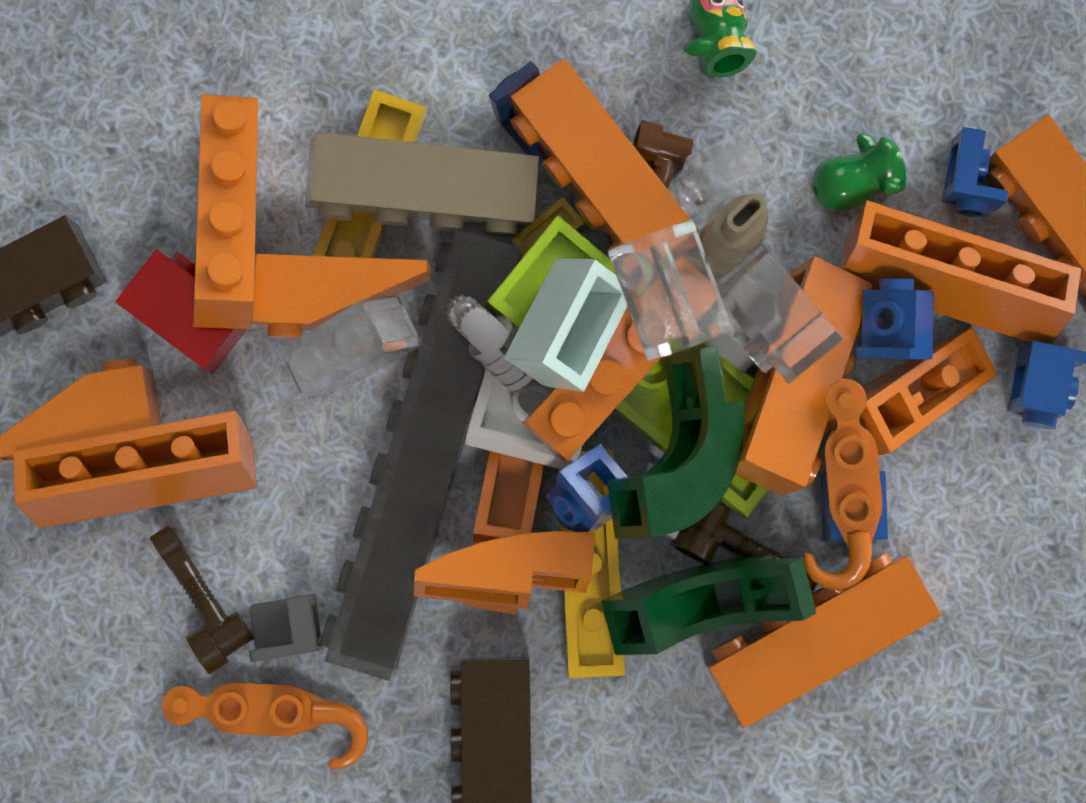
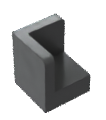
(285, 627)

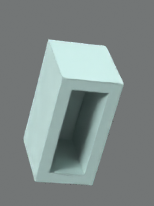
(569, 324)

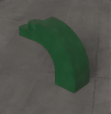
(698, 459)
(707, 598)

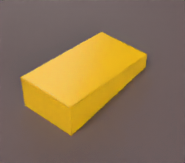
(532, 232)

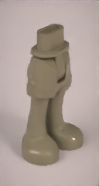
(734, 232)

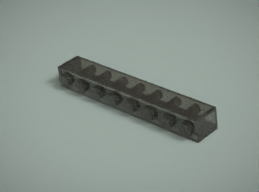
(418, 468)

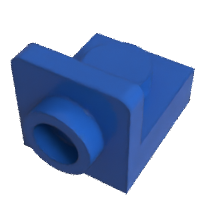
(965, 168)

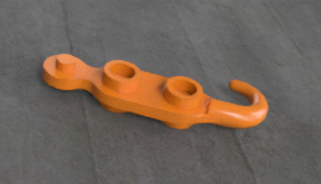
(852, 485)
(267, 712)

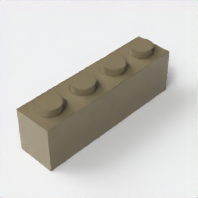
(421, 182)

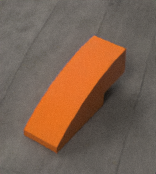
(506, 504)
(508, 567)

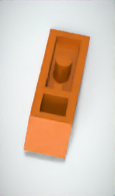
(306, 291)
(924, 390)
(95, 405)

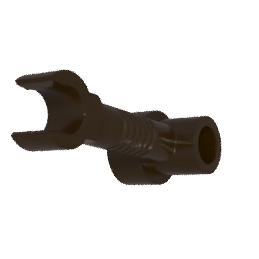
(709, 533)
(219, 634)

